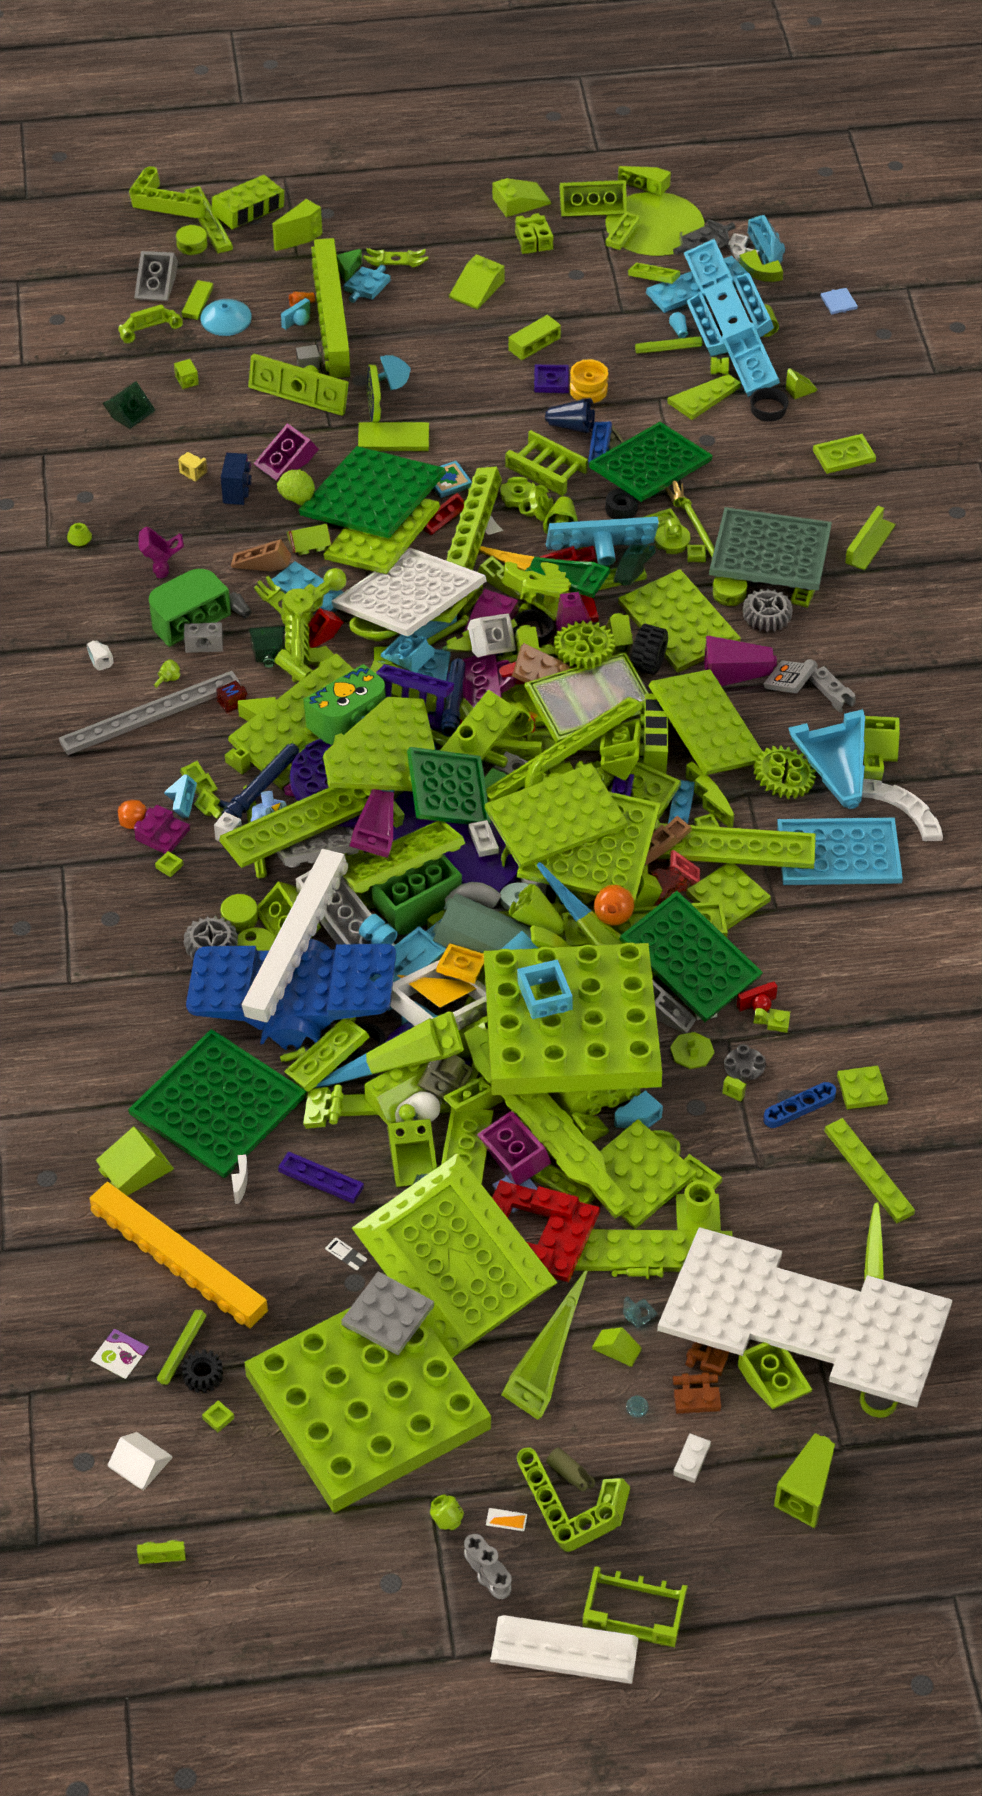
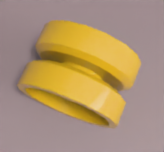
(589, 380)

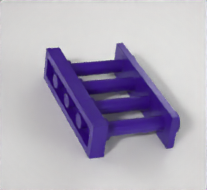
(420, 682)

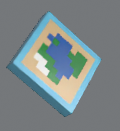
(453, 481)

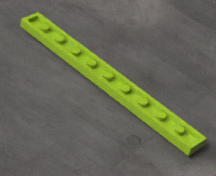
(566, 747)

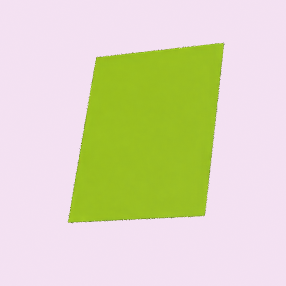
(456, 1250)

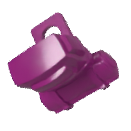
(158, 549)

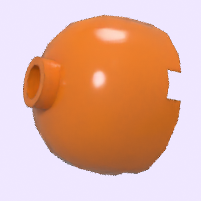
(614, 905)

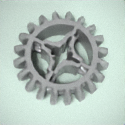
(767, 610)
(200, 932)

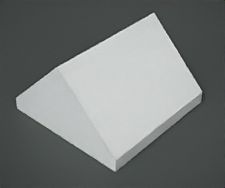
(138, 1460)

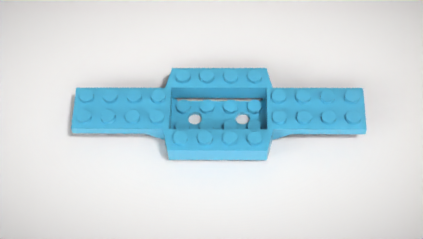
(738, 339)

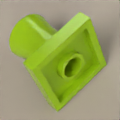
(698, 1207)

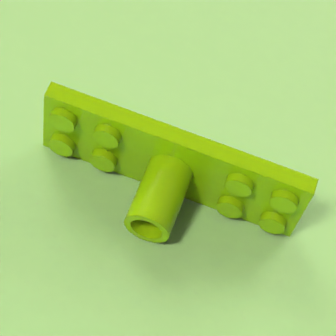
(298, 384)
(482, 726)

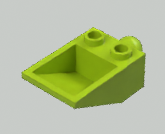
(413, 1151)

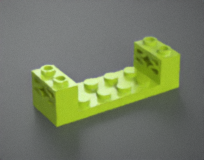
(618, 624)

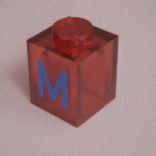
(229, 695)

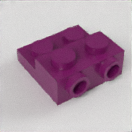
(160, 829)

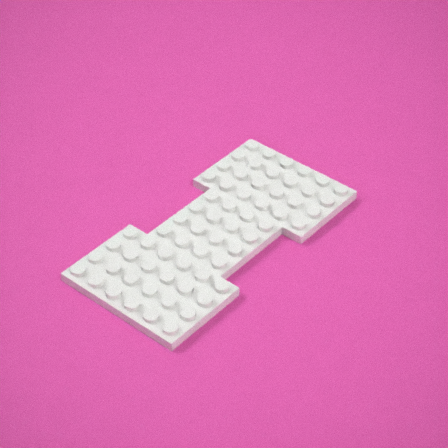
(874, 1337)

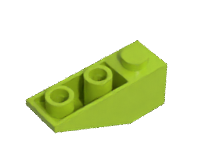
(646, 178)

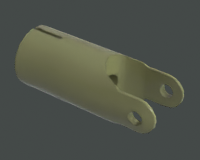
(569, 1469)

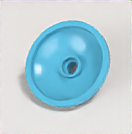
(226, 317)

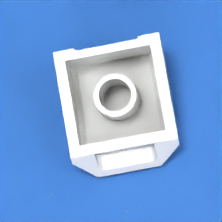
(491, 635)

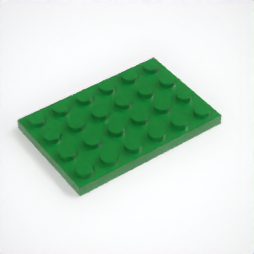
(650, 461)
(692, 956)

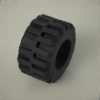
(649, 649)

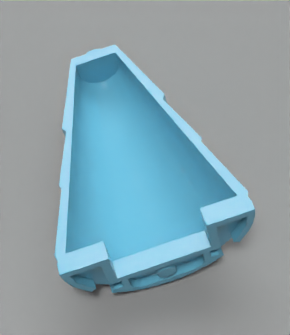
(836, 755)

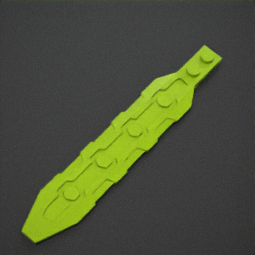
(556, 1132)

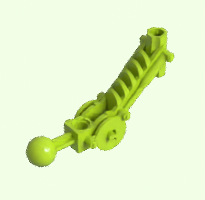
(296, 615)

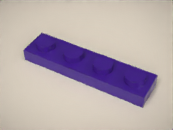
(320, 1177)

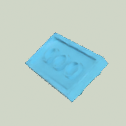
(299, 577)

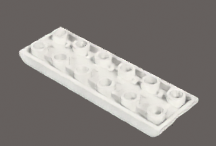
(564, 1649)

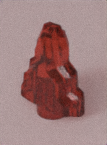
(670, 882)

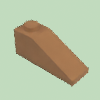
(265, 557)

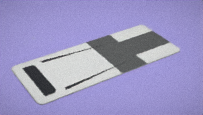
(346, 1253)

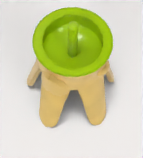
(678, 496)

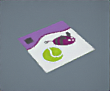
(119, 1353)

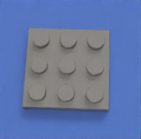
(387, 1313)

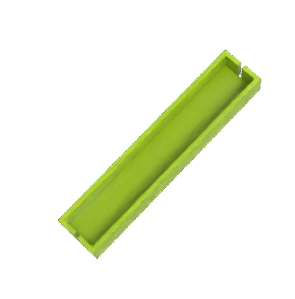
(330, 308)

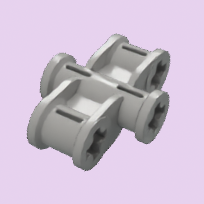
(485, 1562)

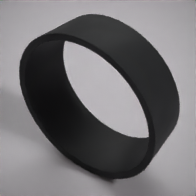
(769, 393)
(535, 615)

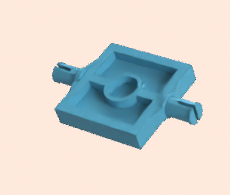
(367, 283)

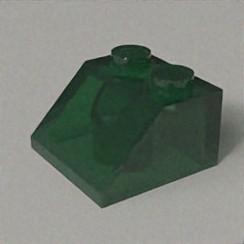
(129, 405)

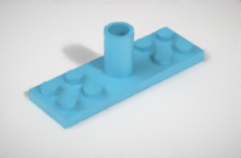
(602, 535)

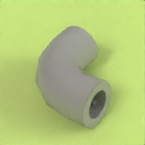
(477, 892)

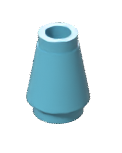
(678, 323)

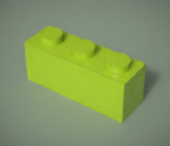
(534, 337)

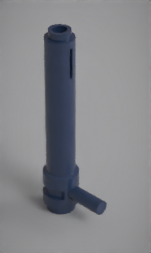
(451, 717)
(241, 803)

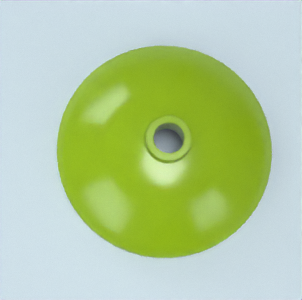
(370, 630)

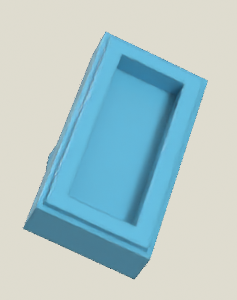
(296, 314)

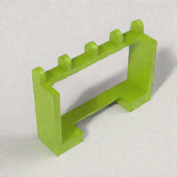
(660, 1634)

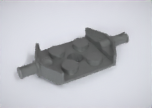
(711, 231)

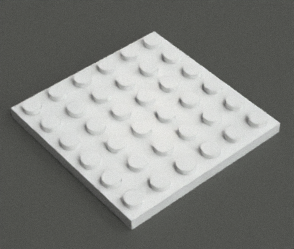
(410, 593)

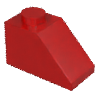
(323, 627)

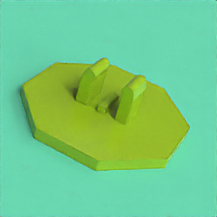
(692, 1050)

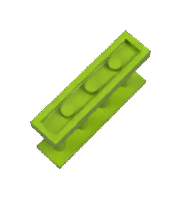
(539, 474)

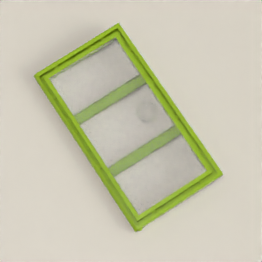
(581, 694)

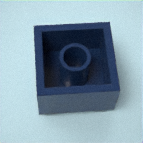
(235, 478)

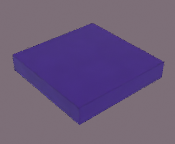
(551, 379)

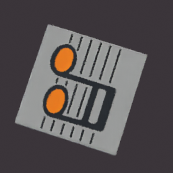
(789, 676)

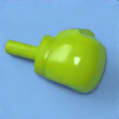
(169, 671)

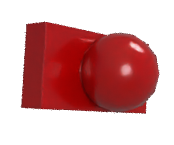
(757, 997)

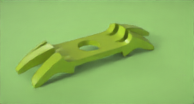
(384, 258)
(272, 597)

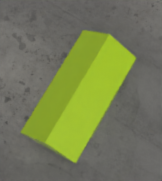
(621, 748)

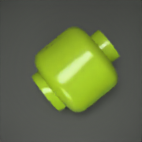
(446, 1512)

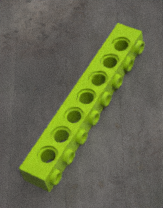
(475, 517)

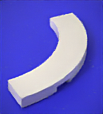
(907, 802)

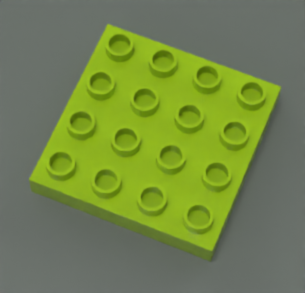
(596, 1046)
(362, 1410)

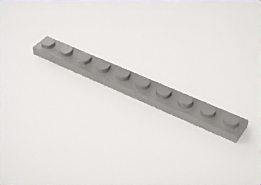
(145, 714)

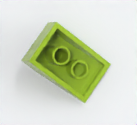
(518, 196)
(298, 226)
(478, 282)
(773, 1374)

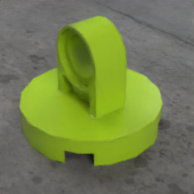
(539, 503)
(672, 537)

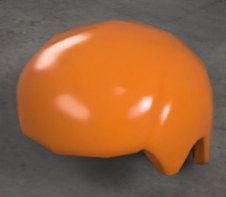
(131, 812)

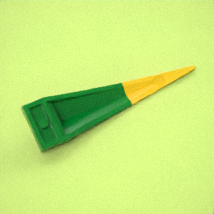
(583, 576)

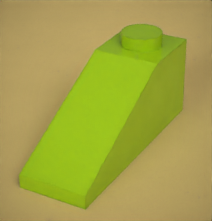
(473, 1096)

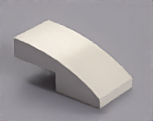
(240, 1180)

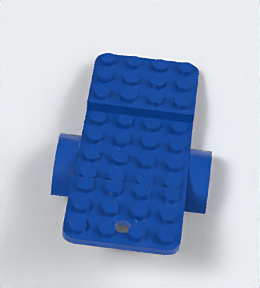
(322, 988)

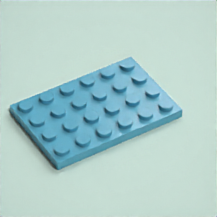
(847, 851)

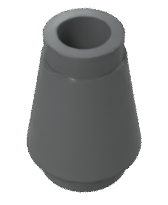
(239, 605)

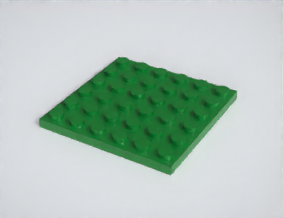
(372, 492)
(217, 1103)

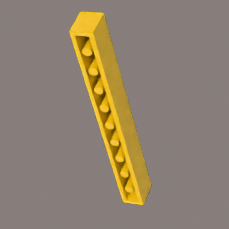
(178, 1255)

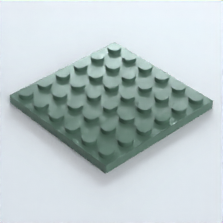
(770, 548)

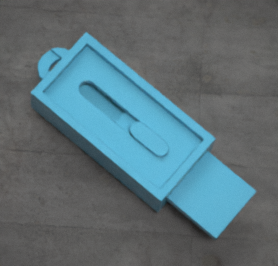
(415, 953)

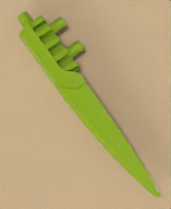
(874, 1247)

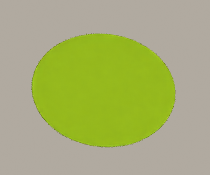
(660, 222)

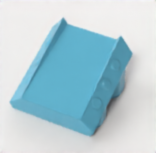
(409, 652)

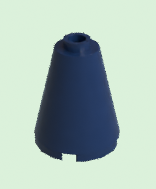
(572, 415)

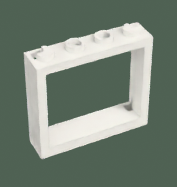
(415, 1014)

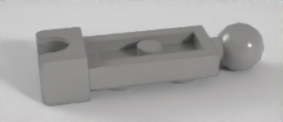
(831, 687)

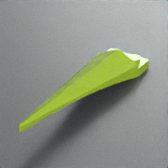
(535, 1375)

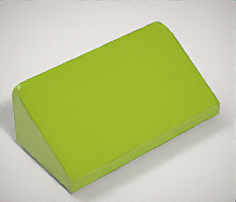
(615, 1492)

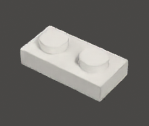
(483, 838)
(692, 1458)

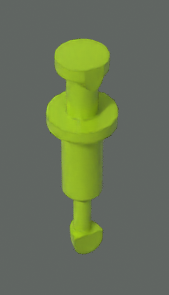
(640, 1272)

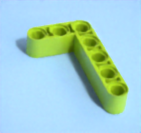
(147, 197)
(554, 1508)

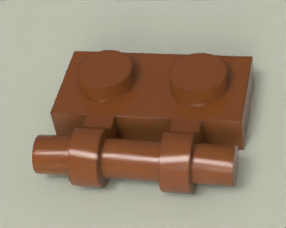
(711, 1361)
(696, 1399)

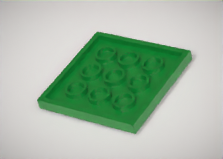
(448, 786)

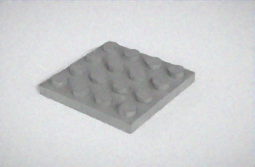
(308, 850)

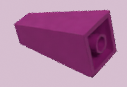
(570, 610)
(737, 661)

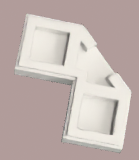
(738, 245)

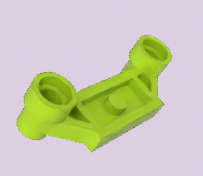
(148, 318)

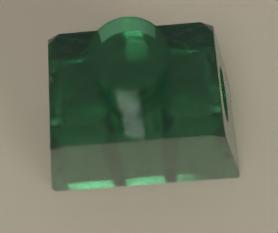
(267, 643)

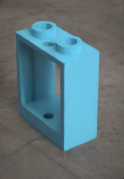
(541, 974)

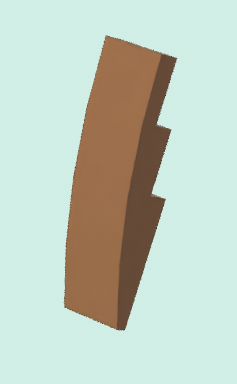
(666, 837)

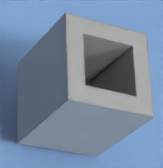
(308, 356)

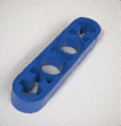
(797, 1102)

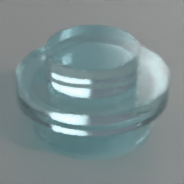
(637, 1406)

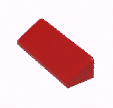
(445, 513)

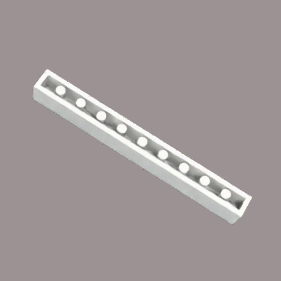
(294, 936)

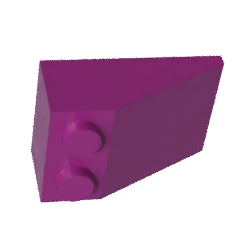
(286, 452)
(493, 604)
(514, 1148)

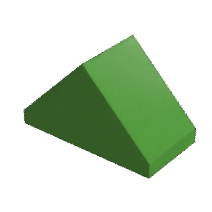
(349, 263)

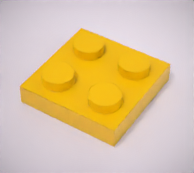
(461, 963)

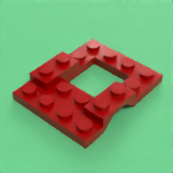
(565, 1231)

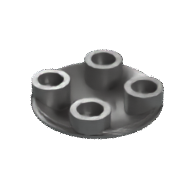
(744, 1063)

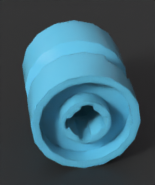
(376, 932)

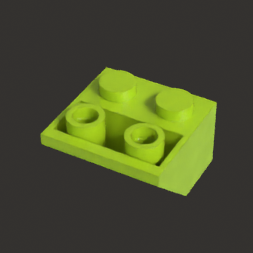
(882, 737)

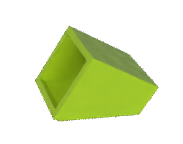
(133, 1162)

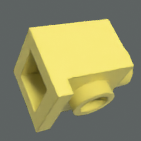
(192, 466)

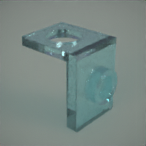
(633, 1313)

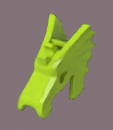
(542, 590)

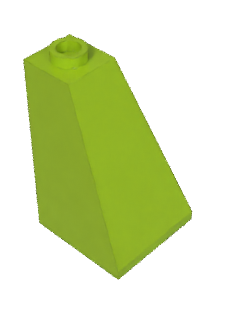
(804, 1483)

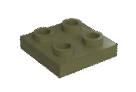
(445, 1076)

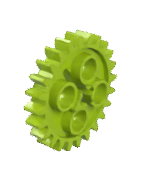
(584, 644)
(770, 770)

